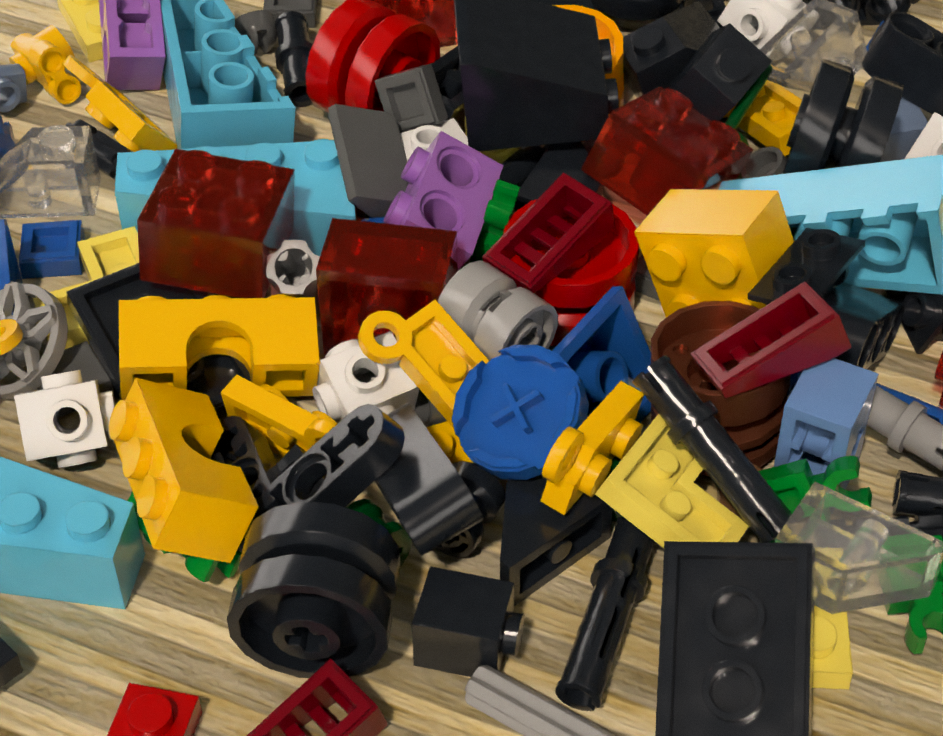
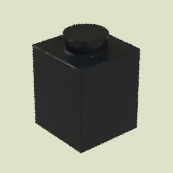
(465, 623)

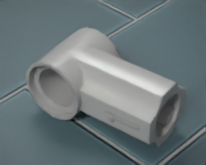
(293, 270)

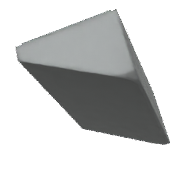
(369, 156)

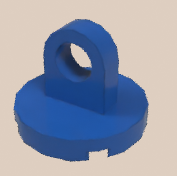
(517, 410)

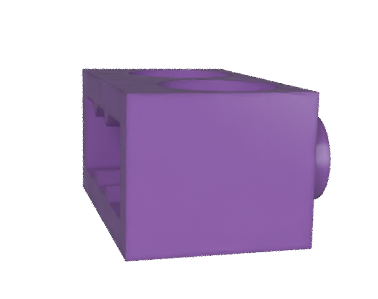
(132, 43)
(446, 191)

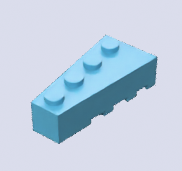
(215, 81)
(317, 182)
(885, 203)
(65, 539)

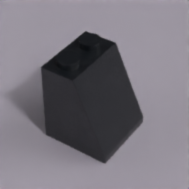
(532, 74)

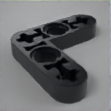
(349, 454)

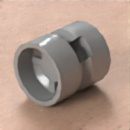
(496, 310)

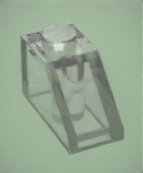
(815, 34)
(50, 174)
(861, 552)

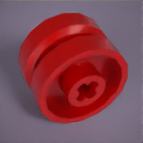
(361, 45)
(592, 275)

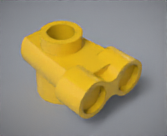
(43, 61)

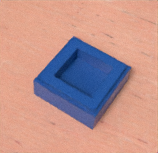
(51, 249)

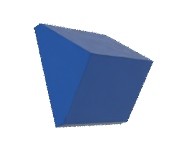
(607, 349)

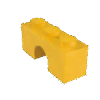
(268, 335)
(180, 492)

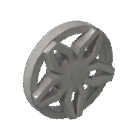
(27, 351)

